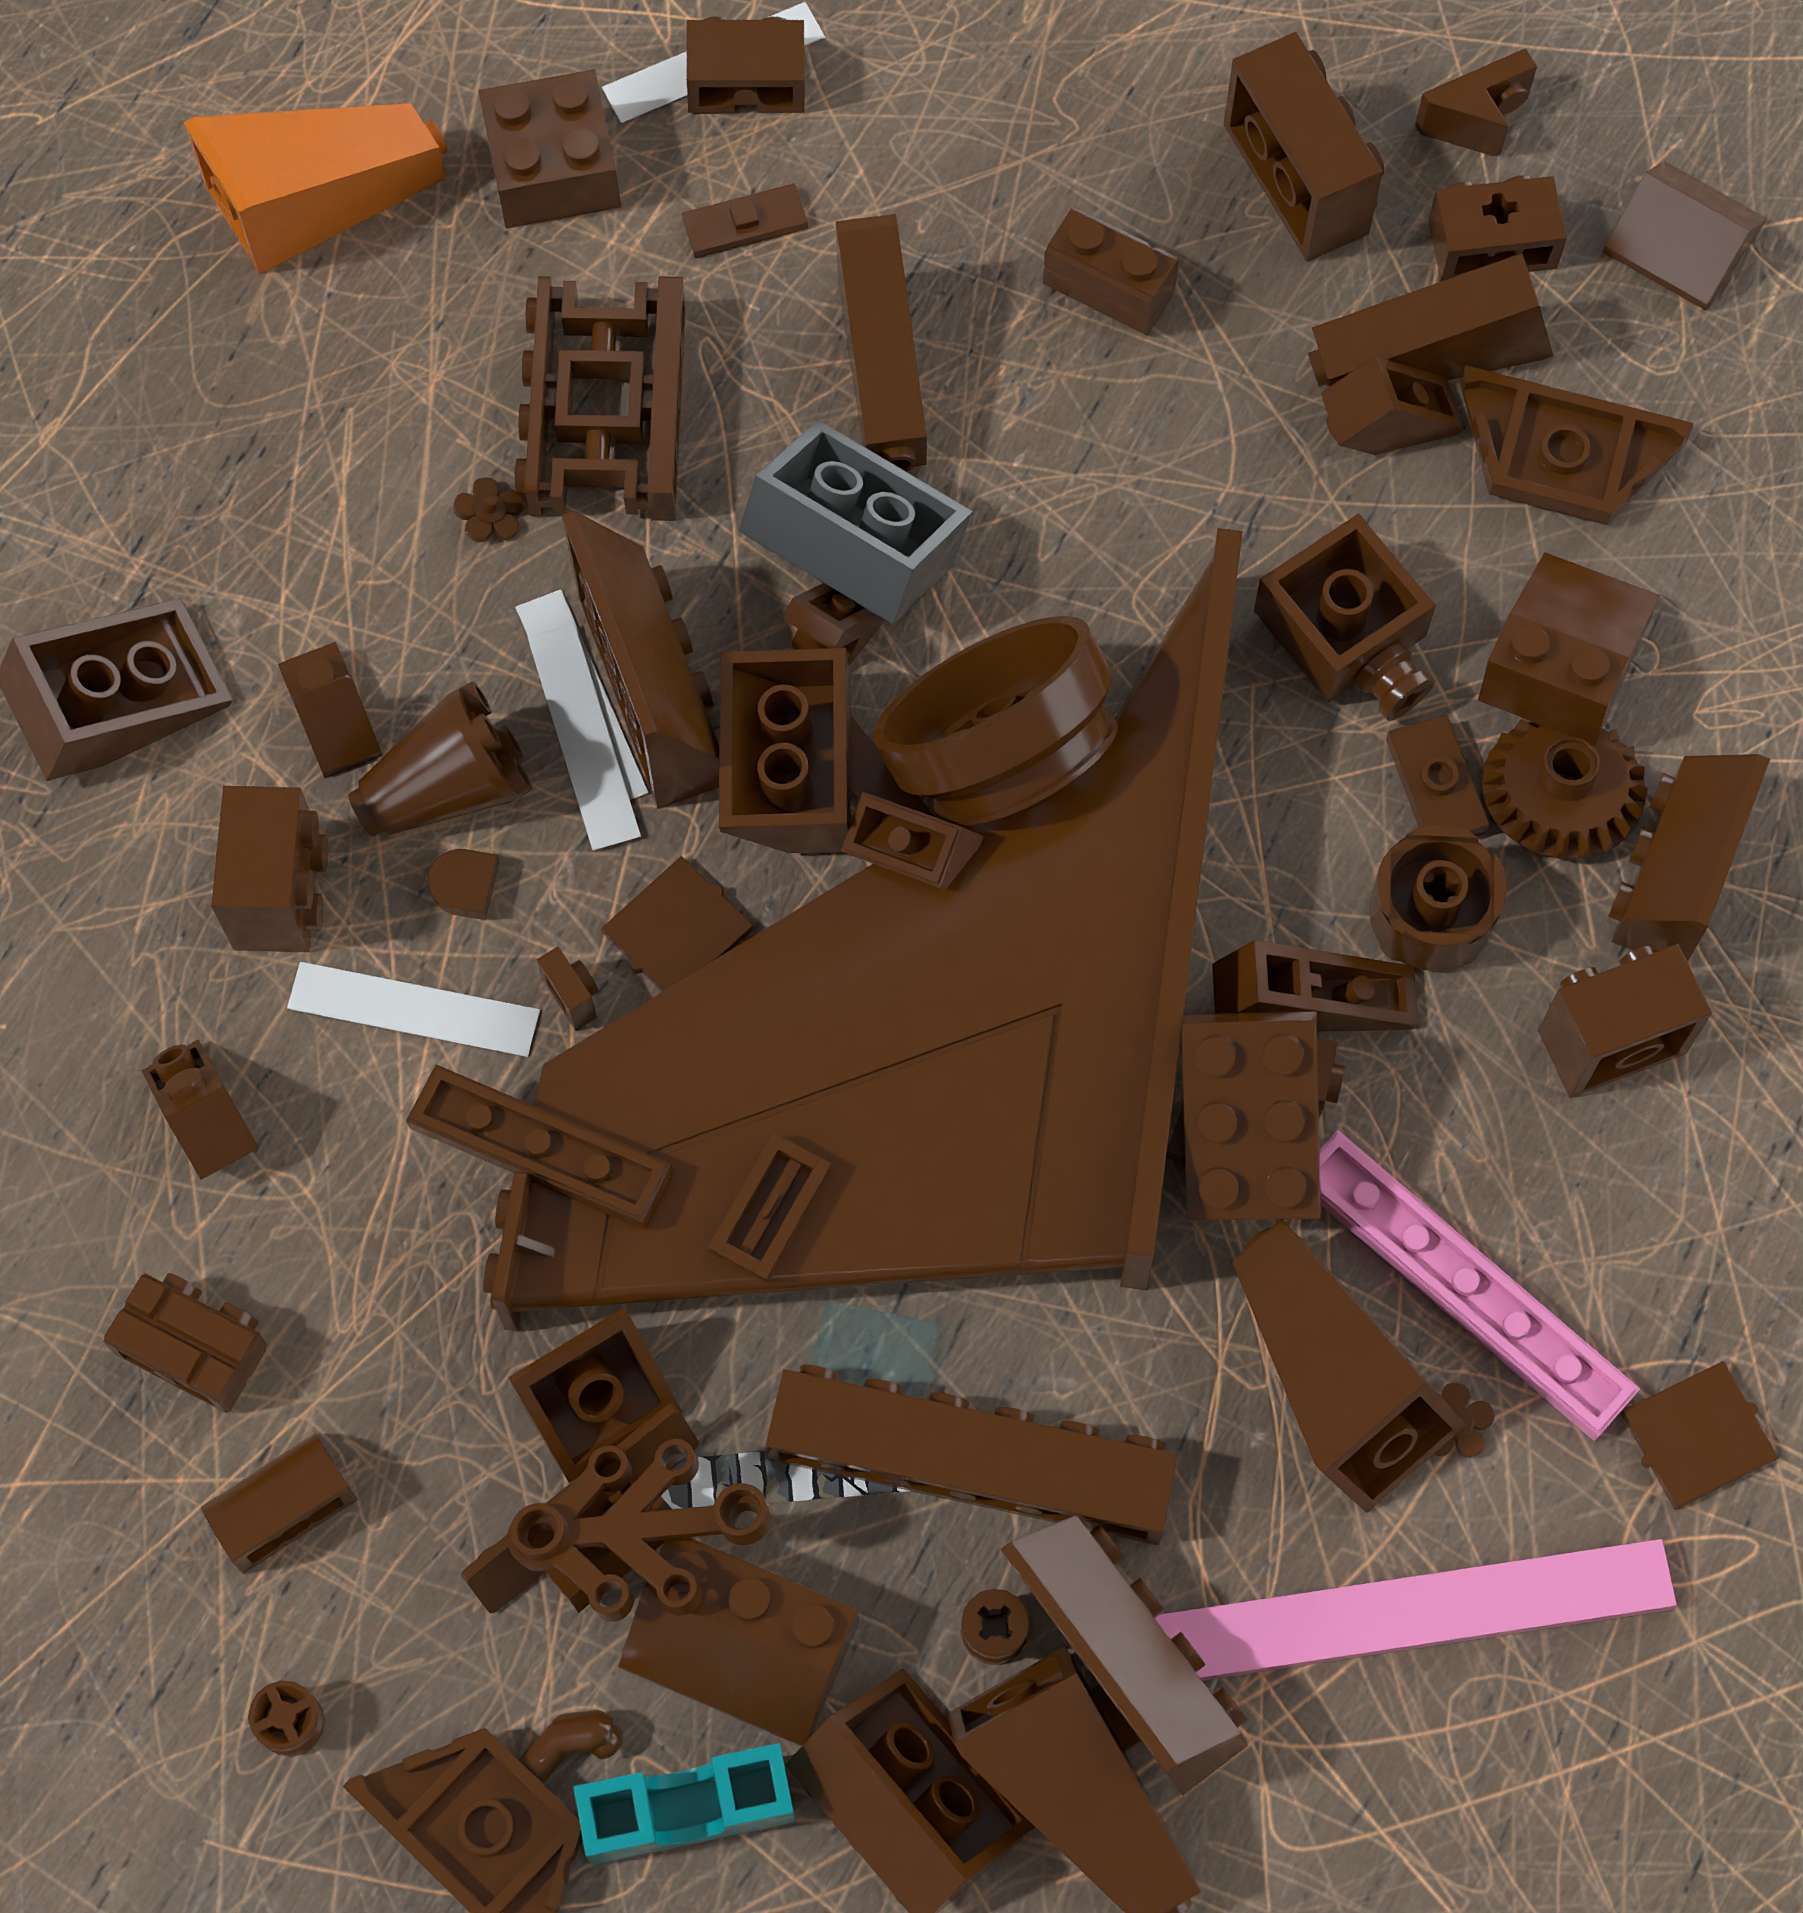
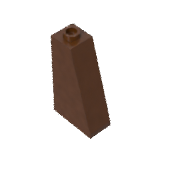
(1471, 320)
(881, 339)

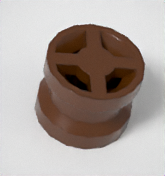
(1395, 681)
(994, 1645)
(279, 1707)

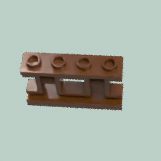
(650, 397)

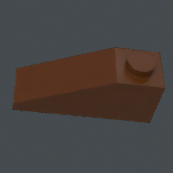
(1341, 988)

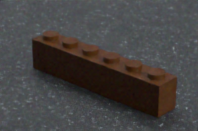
(971, 1454)

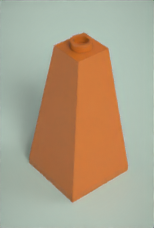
(312, 172)

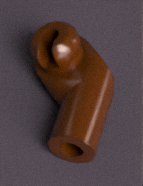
(572, 1733)

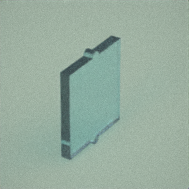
(875, 1346)

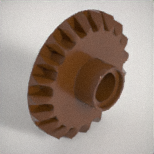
(1561, 814)

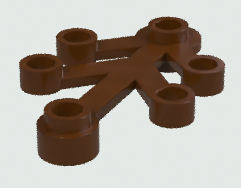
(629, 1526)

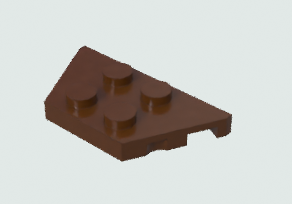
(1564, 445)
(477, 1824)

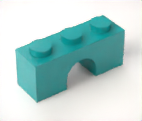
(683, 1808)

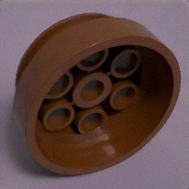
(1001, 721)

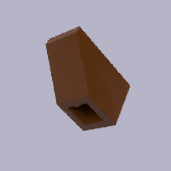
(198, 1108)

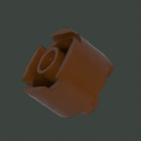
(1470, 893)

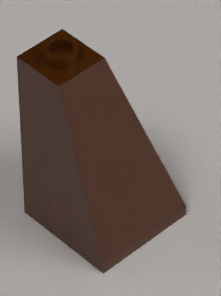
(1349, 1385)
(1066, 1772)

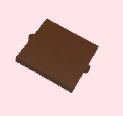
(676, 926)
(1699, 1435)

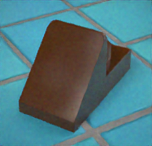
(1473, 105)
(831, 621)
(330, 709)

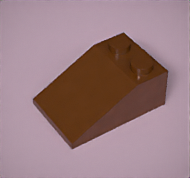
(1567, 647)
(109, 686)

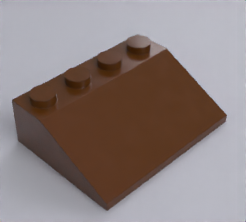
(645, 660)

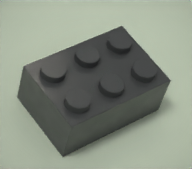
(854, 521)

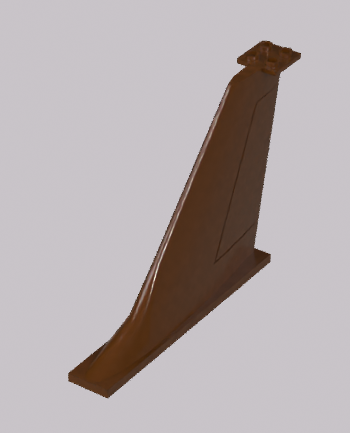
(958, 1054)

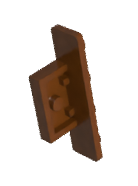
(498, 1576)

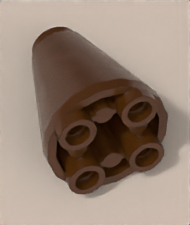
(442, 769)

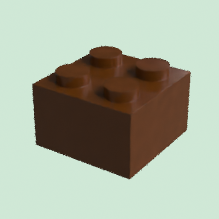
(550, 148)
(1342, 605)
(268, 869)
(1623, 1018)

